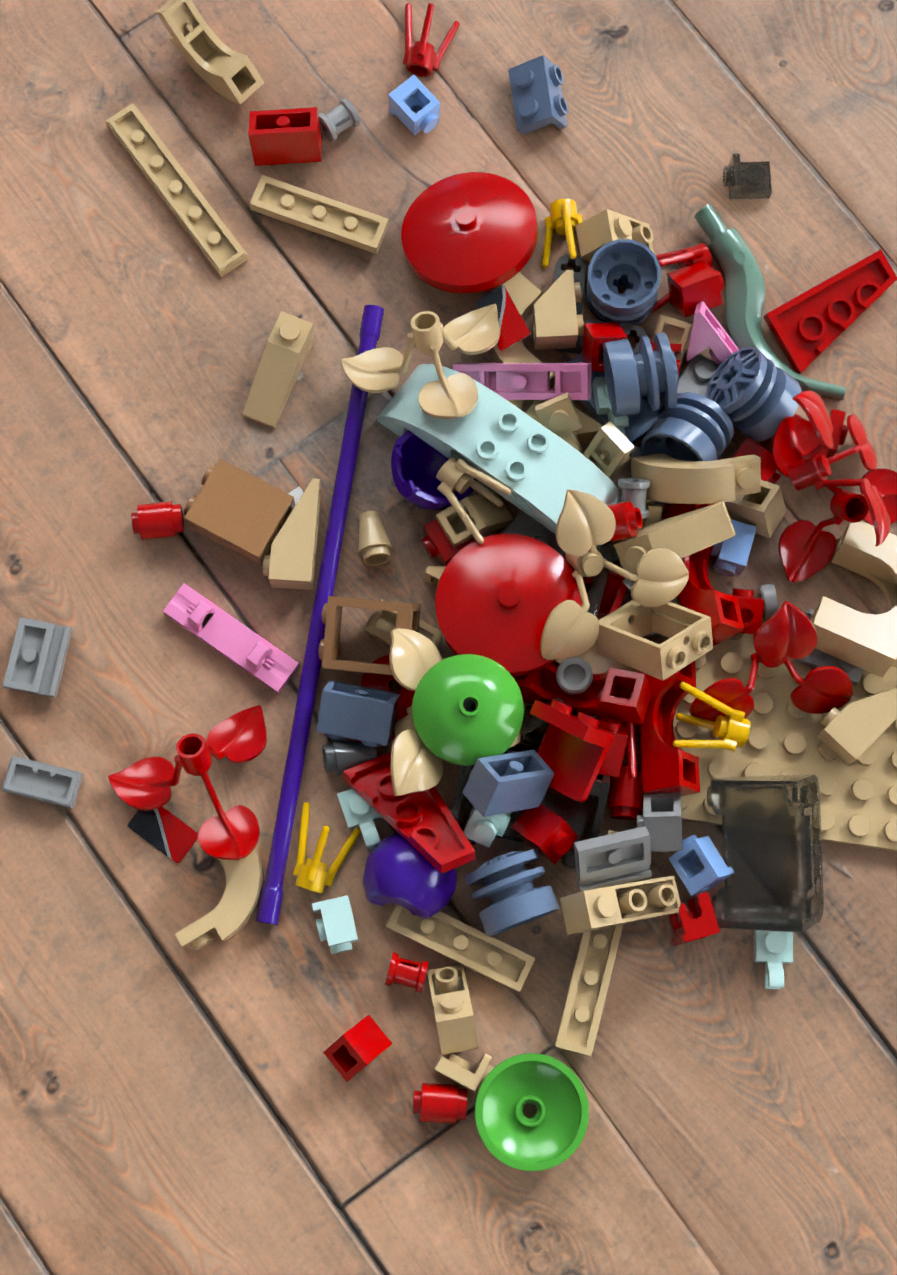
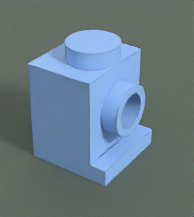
(413, 97)
(734, 552)
(700, 865)

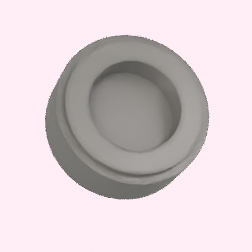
(769, 595)
(574, 676)

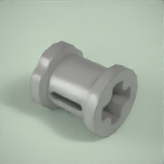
(338, 119)
(635, 491)

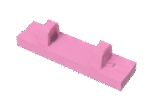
(531, 380)
(231, 638)

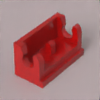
(696, 922)

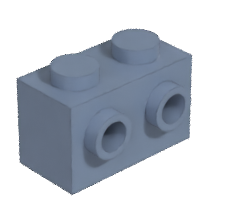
(358, 713)
(508, 782)

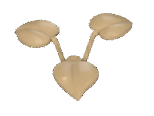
(444, 399)
(581, 527)
(412, 763)

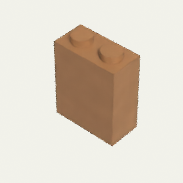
(238, 511)

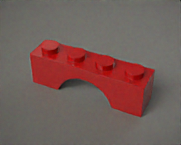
(699, 593)
(612, 693)
(663, 765)

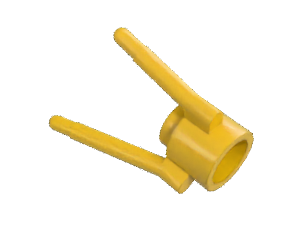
(564, 219)
(730, 729)
(313, 873)

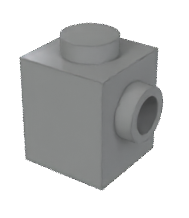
(663, 821)

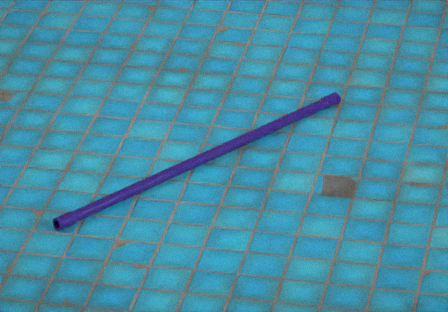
(272, 892)

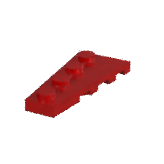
(822, 313)
(416, 816)

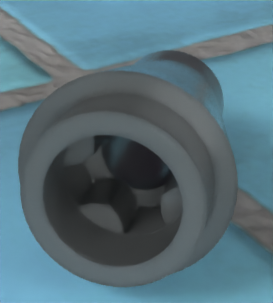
(345, 755)

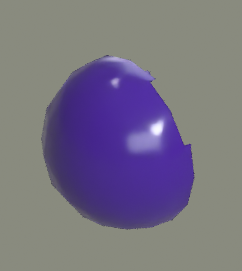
(415, 471)
(405, 878)

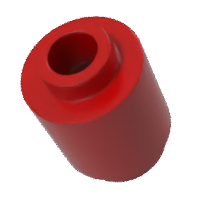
(158, 520)
(627, 520)
(625, 795)
(440, 1103)

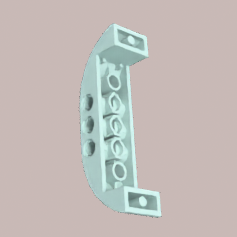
(503, 446)

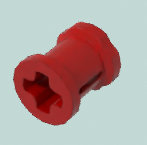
(406, 973)

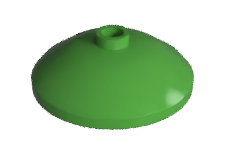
(460, 734)
(559, 1117)

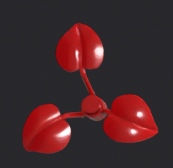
(814, 468)
(808, 547)
(780, 638)
(148, 781)

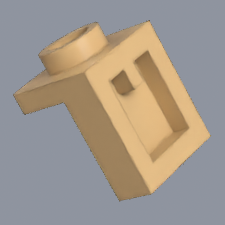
(457, 1070)

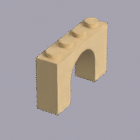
(851, 635)

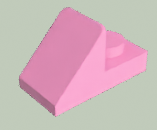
(709, 333)

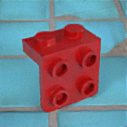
(571, 748)

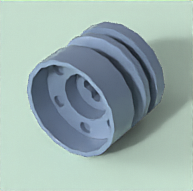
(626, 265)
(640, 374)
(753, 393)
(690, 431)
(511, 891)

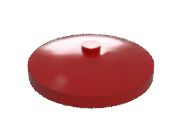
(469, 232)
(499, 599)

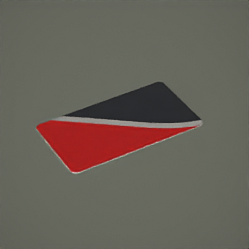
(510, 321)
(164, 832)

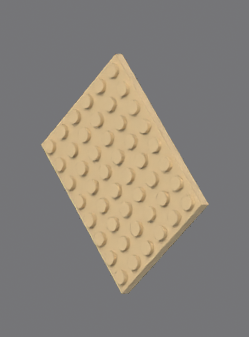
(855, 799)

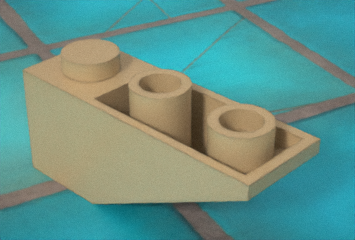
(620, 904)

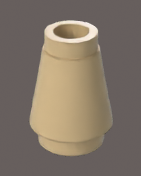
(373, 540)

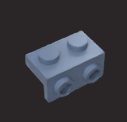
(538, 95)

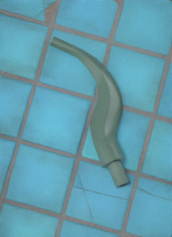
(747, 296)

